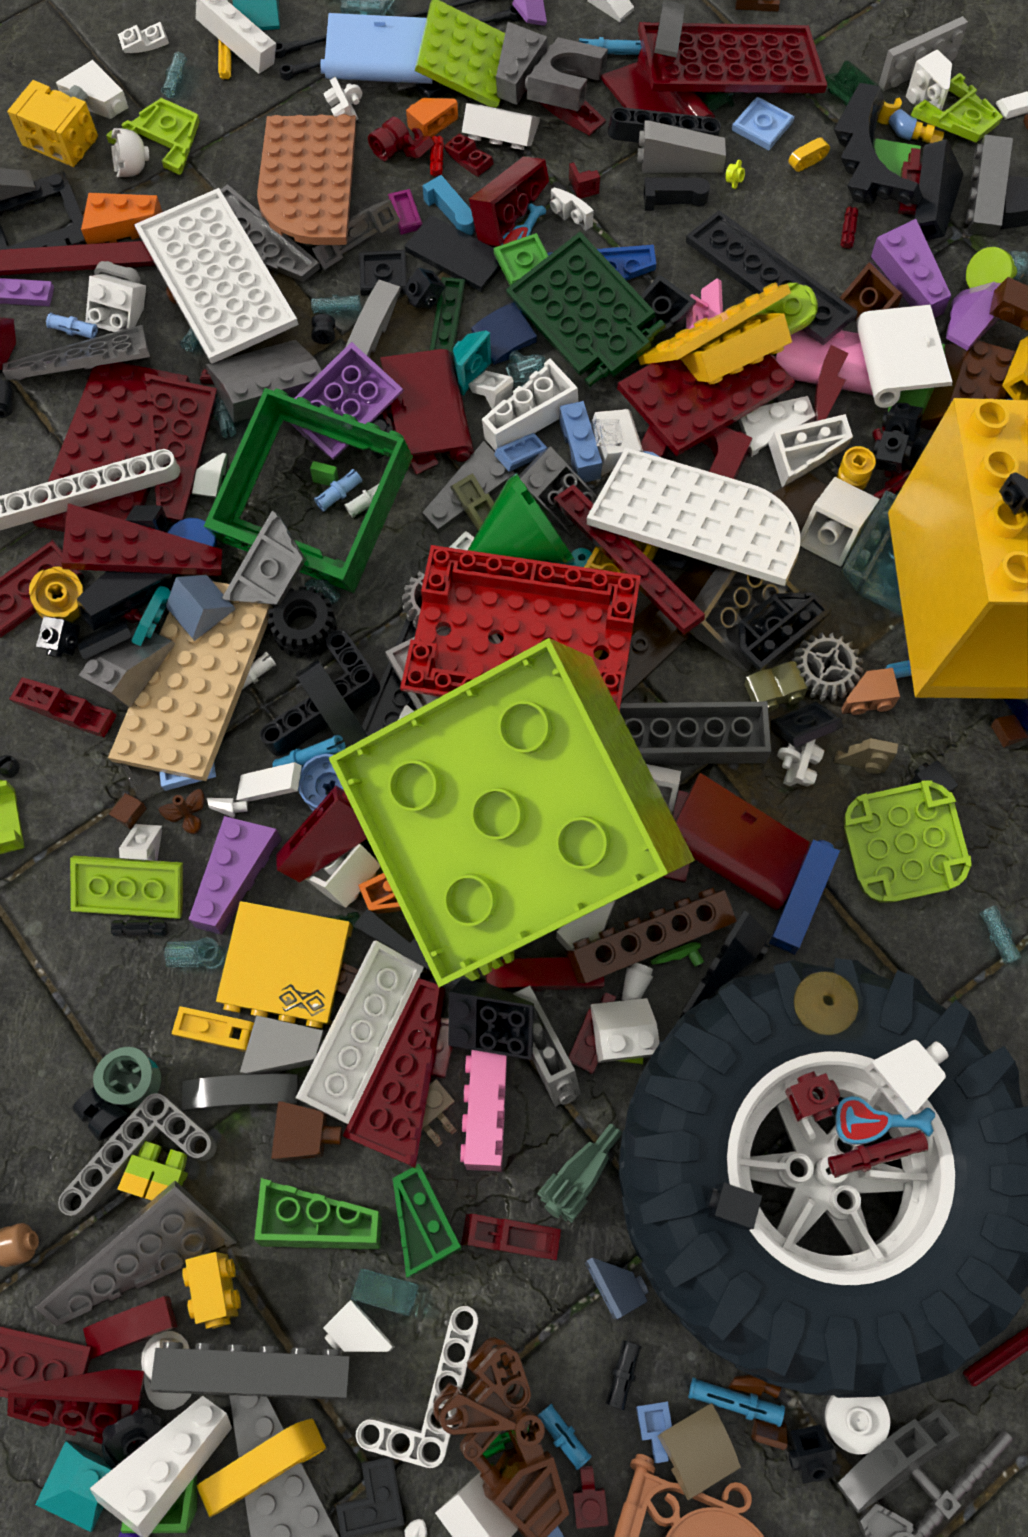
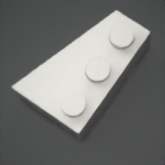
(808, 446)

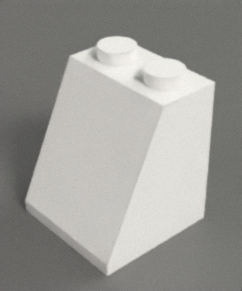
(837, 521)

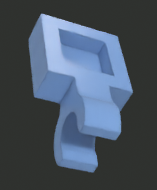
(652, 1421)

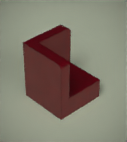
(584, 183)

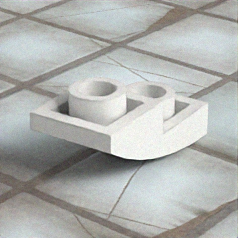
(136, 41)
(568, 206)

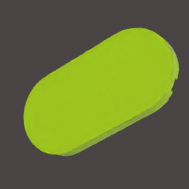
(798, 306)

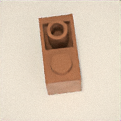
(874, 691)

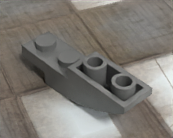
(896, 1458)

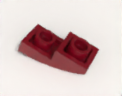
(465, 153)

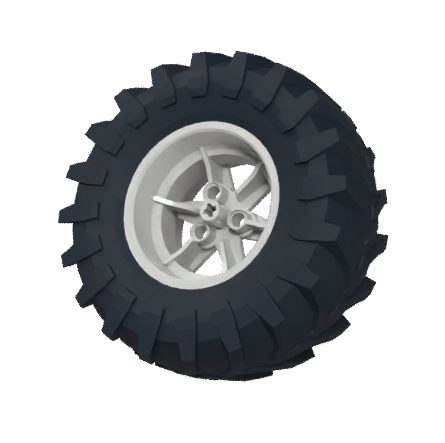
(805, 1319)

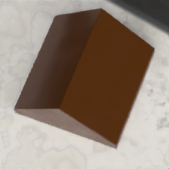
(871, 292)

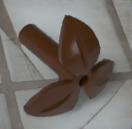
(184, 809)

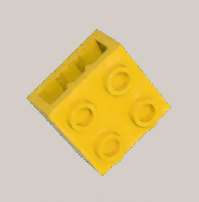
(211, 1289)

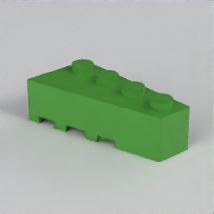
(312, 1220)

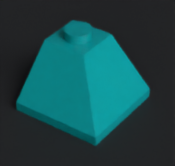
(471, 358)
(69, 1485)

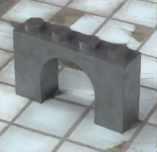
(551, 78)

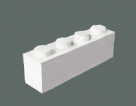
(237, 33)

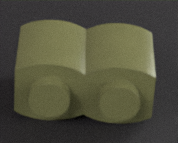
(777, 685)

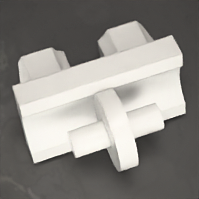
(346, 97)
(797, 761)

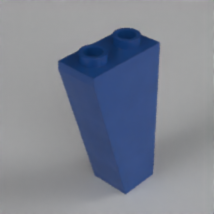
(804, 896)

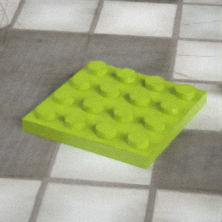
(460, 53)

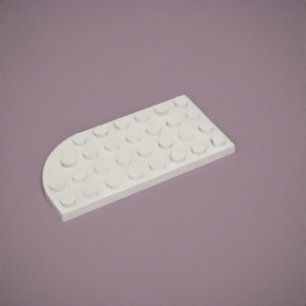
(698, 516)

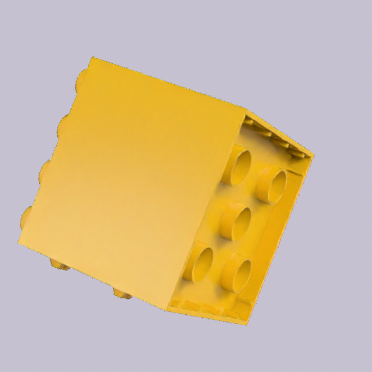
(966, 555)

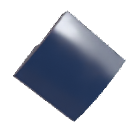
(507, 332)

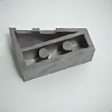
(519, 55)

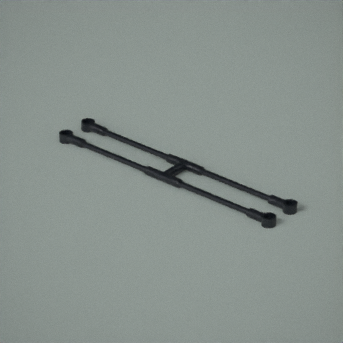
(288, 71)

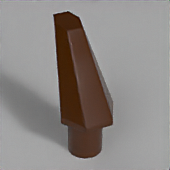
(754, 1385)

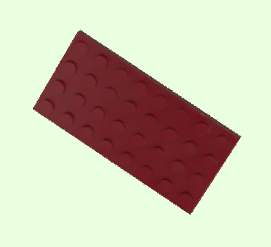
(735, 59)
(106, 429)

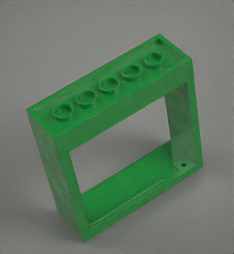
(252, 453)

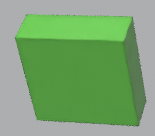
(323, 473)

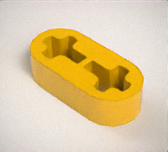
(809, 154)

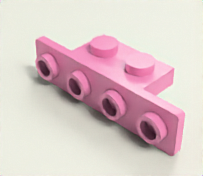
(708, 305)

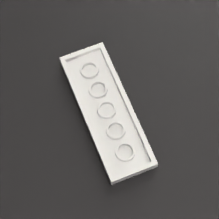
(359, 1032)

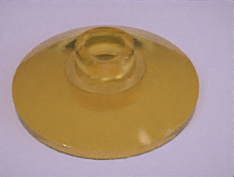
(817, 1015)

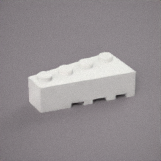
(530, 406)
(160, 1470)

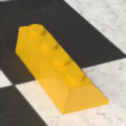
(738, 347)

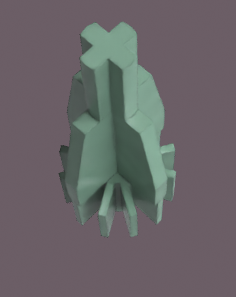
(567, 1191)

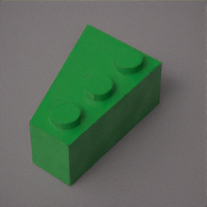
(422, 1223)

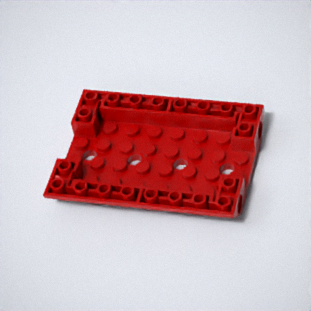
(522, 603)

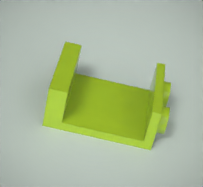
(10, 826)

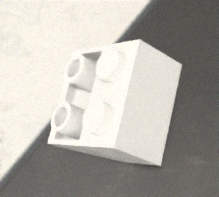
(930, 80)
(114, 302)

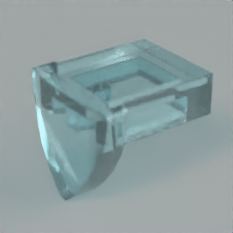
(521, 371)

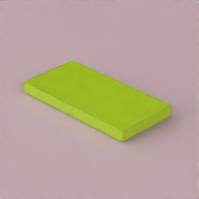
(126, 886)

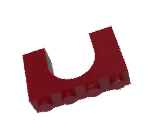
(727, 445)

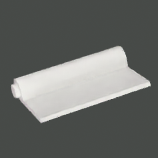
(902, 352)

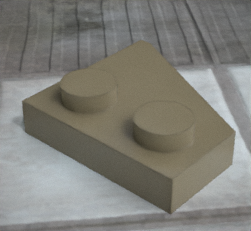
(869, 755)

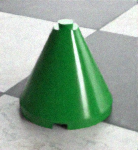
(520, 528)

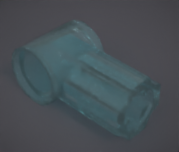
(192, 953)

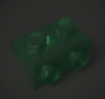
(846, 81)

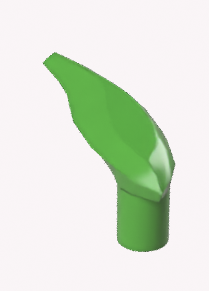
(689, 950)

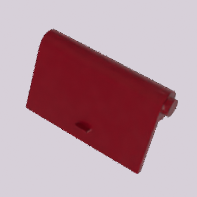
(634, 91)
(431, 405)
(740, 842)

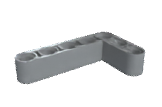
(124, 1139)

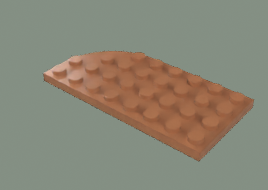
(308, 176)

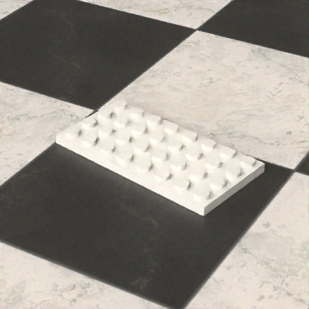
(216, 275)

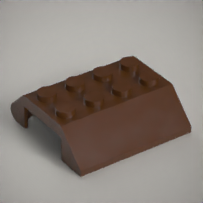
(974, 375)

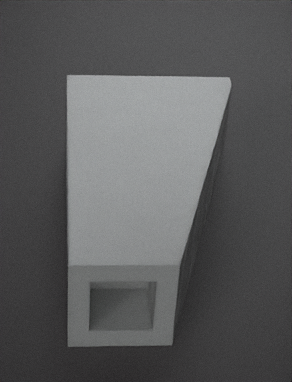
(679, 150)
(550, 1056)

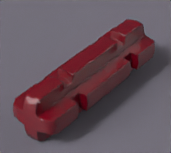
(849, 227)

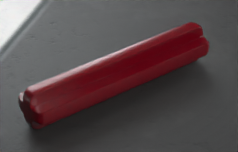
(997, 1359)

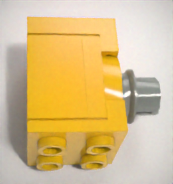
(54, 122)

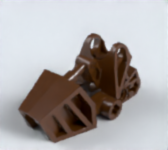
(525, 1478)

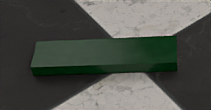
(448, 315)

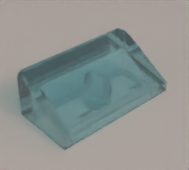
(384, 1292)

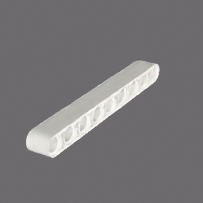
(80, 487)

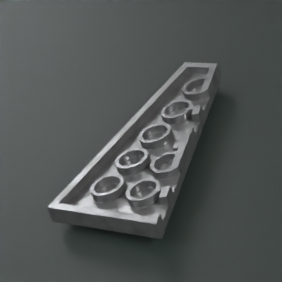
(276, 251)
(289, 1502)

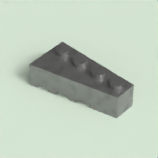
(988, 185)

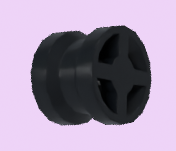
(323, 329)

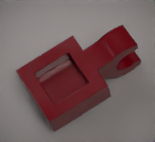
(590, 1502)

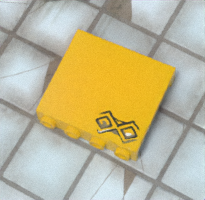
(283, 964)

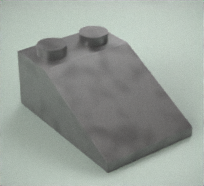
(126, 667)

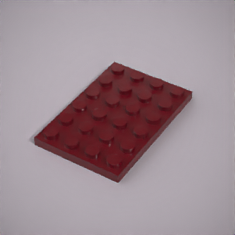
(692, 410)

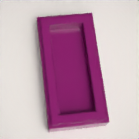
(406, 211)

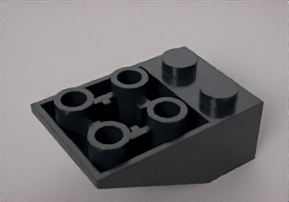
(490, 1020)

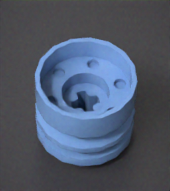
(317, 780)

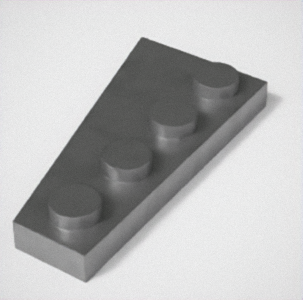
(490, 474)

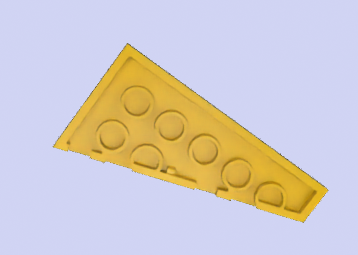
(706, 330)

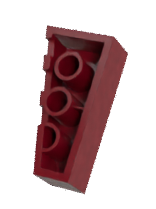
(507, 198)

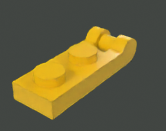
(212, 1028)

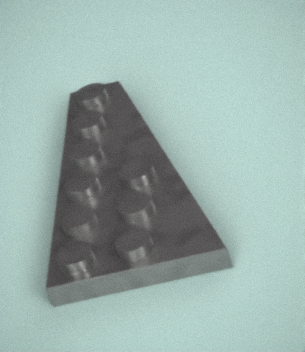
(87, 354)
(138, 1253)

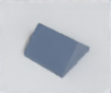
(197, 604)

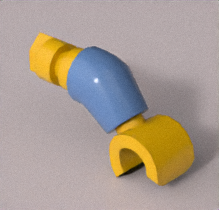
(907, 126)

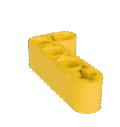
(261, 1466)

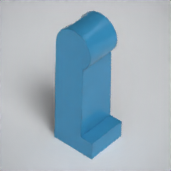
(450, 203)

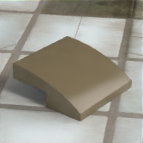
(699, 1451)

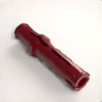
(864, 1158)

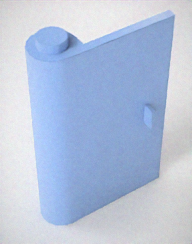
(373, 48)

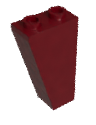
(321, 838)

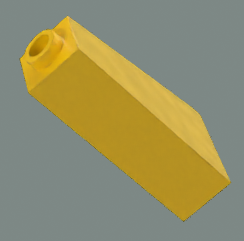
(1017, 377)

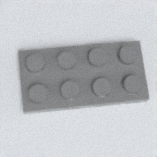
(902, 58)

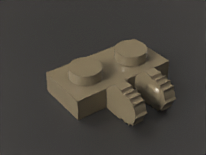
(437, 1103)

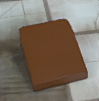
(1008, 730)
(128, 810)
(770, 1434)

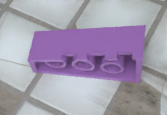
(912, 267)
(231, 871)

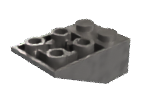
(546, 479)

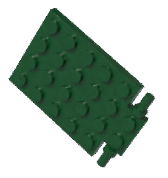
(586, 309)

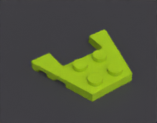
(966, 118)
(169, 126)

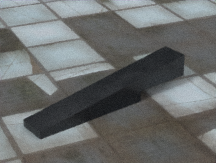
(380, 931)

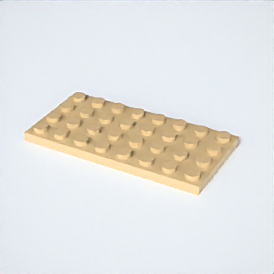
(192, 695)

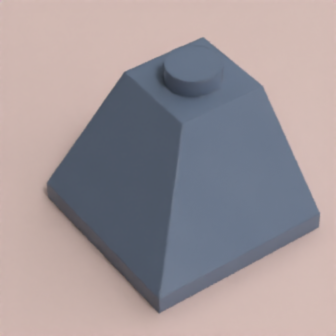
(617, 1287)

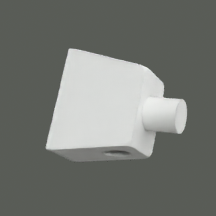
(909, 1075)

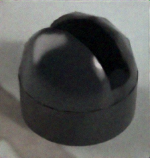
(10, 766)

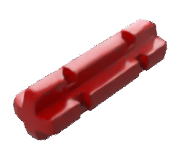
(436, 156)

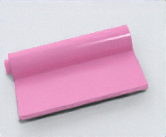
(805, 358)

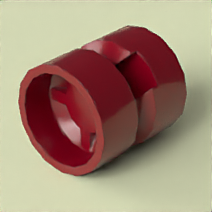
(388, 138)

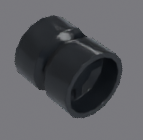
(102, 1115)

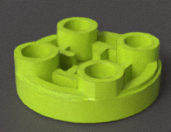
(990, 266)

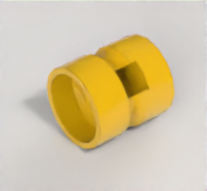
(857, 466)

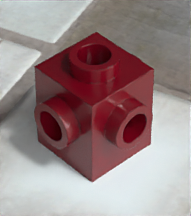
(803, 1101)

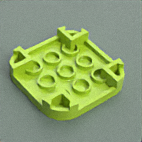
(906, 842)

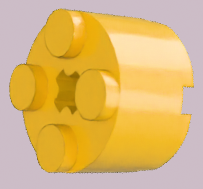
(52, 582)

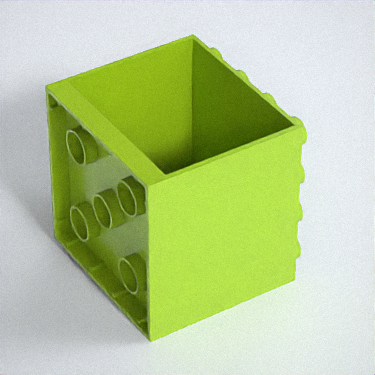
(509, 809)

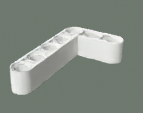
(430, 1431)

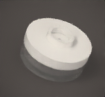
(856, 1423)

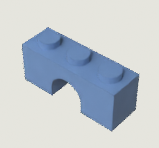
(578, 432)

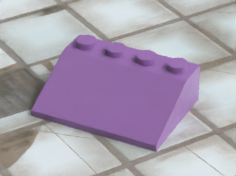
(352, 387)

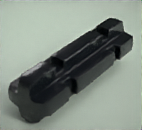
(138, 928)

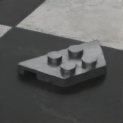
(268, 566)

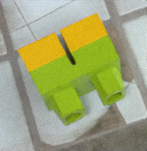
(147, 1177)

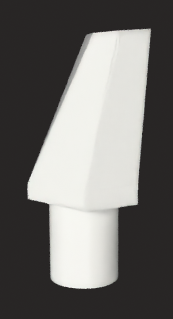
(227, 806)

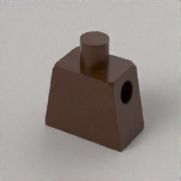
(301, 1133)

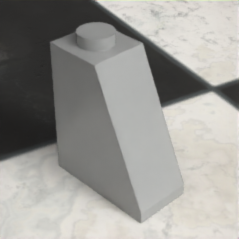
(280, 1046)

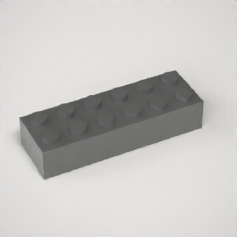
(699, 732)
(250, 1373)

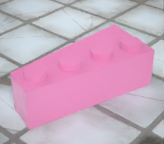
(485, 1111)

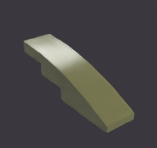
(473, 499)

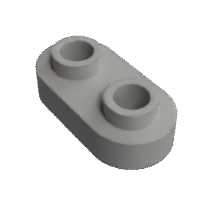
(117, 271)

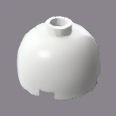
(128, 153)

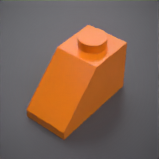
(432, 115)

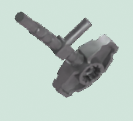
(884, 1523)

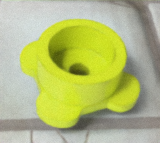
(735, 174)

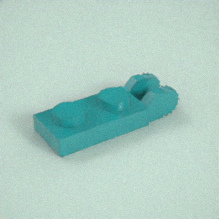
(152, 614)

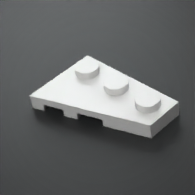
(773, 417)

